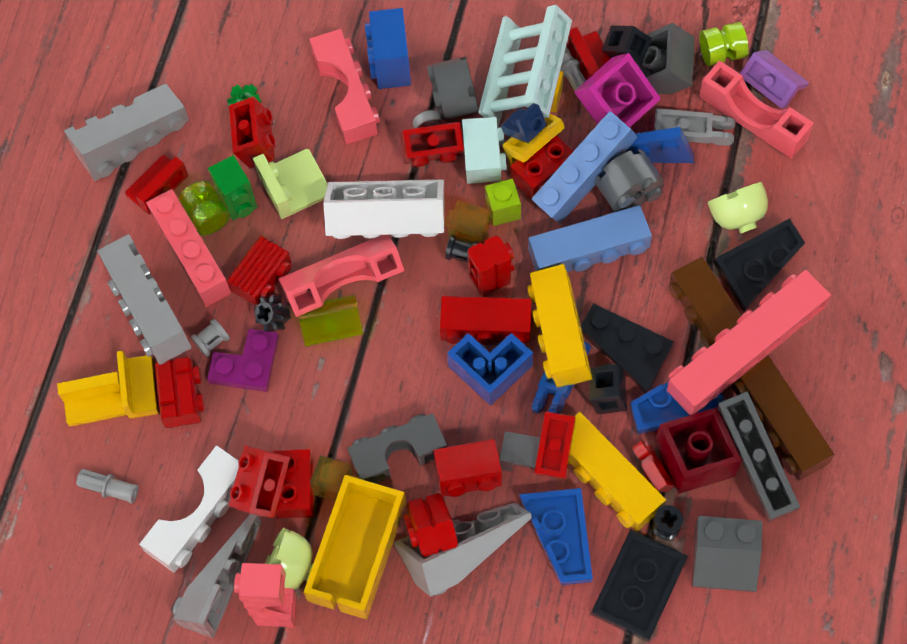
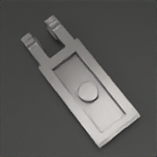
(696, 125)

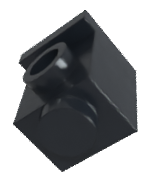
(627, 40)
(608, 389)

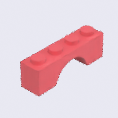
(334, 59)
(729, 94)
(189, 248)
(311, 285)
(265, 596)

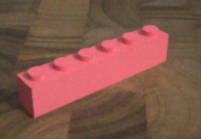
(748, 342)

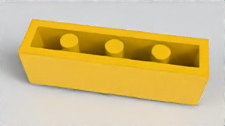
(560, 326)
(612, 476)

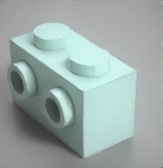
(482, 150)

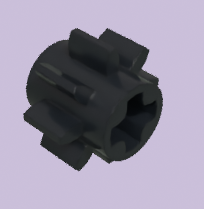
(272, 313)

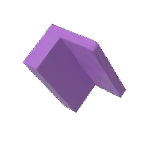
(772, 78)

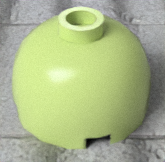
(740, 208)
(294, 555)

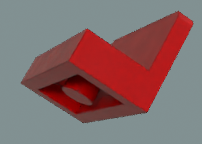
(587, 51)
(158, 179)
(555, 445)

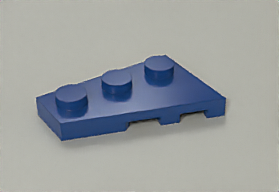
(664, 146)
(660, 407)
(562, 530)

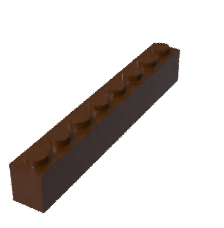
(776, 404)

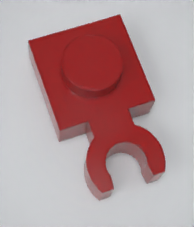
(655, 470)

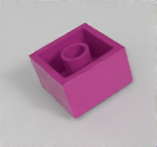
(618, 88)

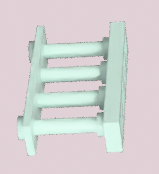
(545, 68)

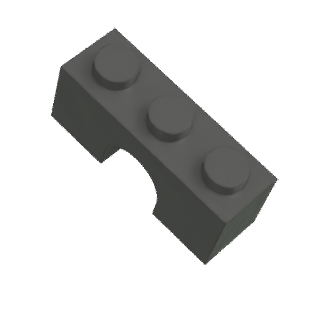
(418, 436)

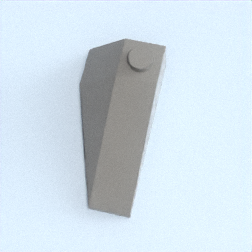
(475, 543)
(211, 590)

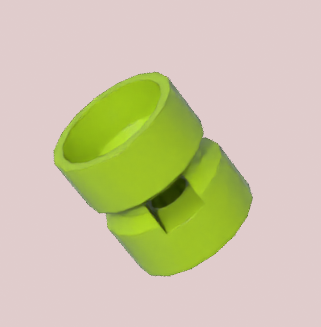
(725, 43)

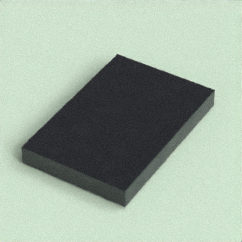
(639, 585)

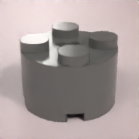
(453, 88)
(630, 181)

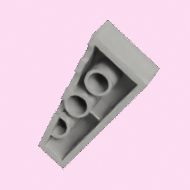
(126, 131)
(143, 300)

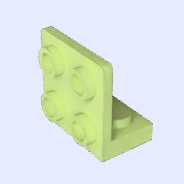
(292, 182)

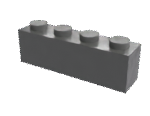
(758, 457)

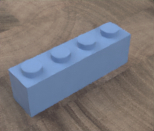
(579, 171)
(592, 241)

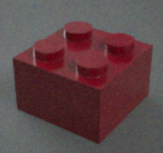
(697, 450)

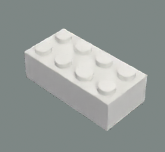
(384, 208)

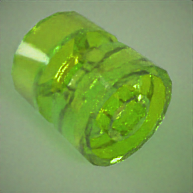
(204, 208)

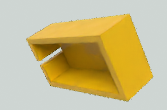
(355, 547)

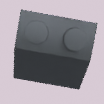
(669, 60)
(727, 553)

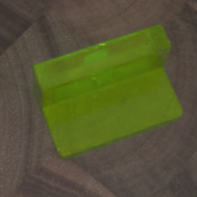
(332, 321)

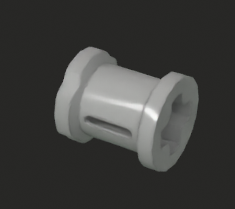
(210, 337)

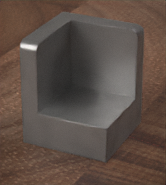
(518, 450)

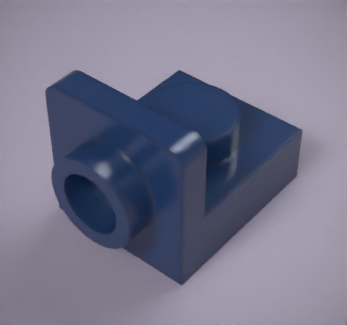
(524, 123)

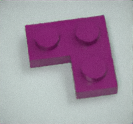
(247, 371)

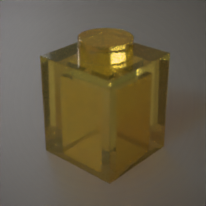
(468, 222)
(329, 477)

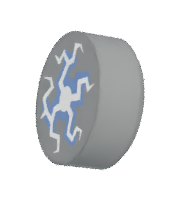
(426, 119)

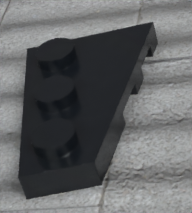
(757, 261)
(627, 344)

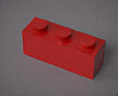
(484, 319)

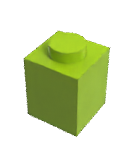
(503, 202)

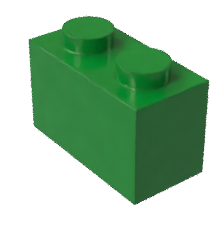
(233, 187)

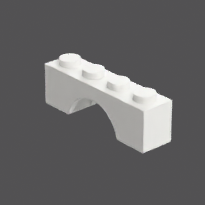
(173, 540)

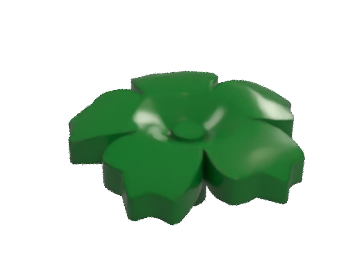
(239, 94)

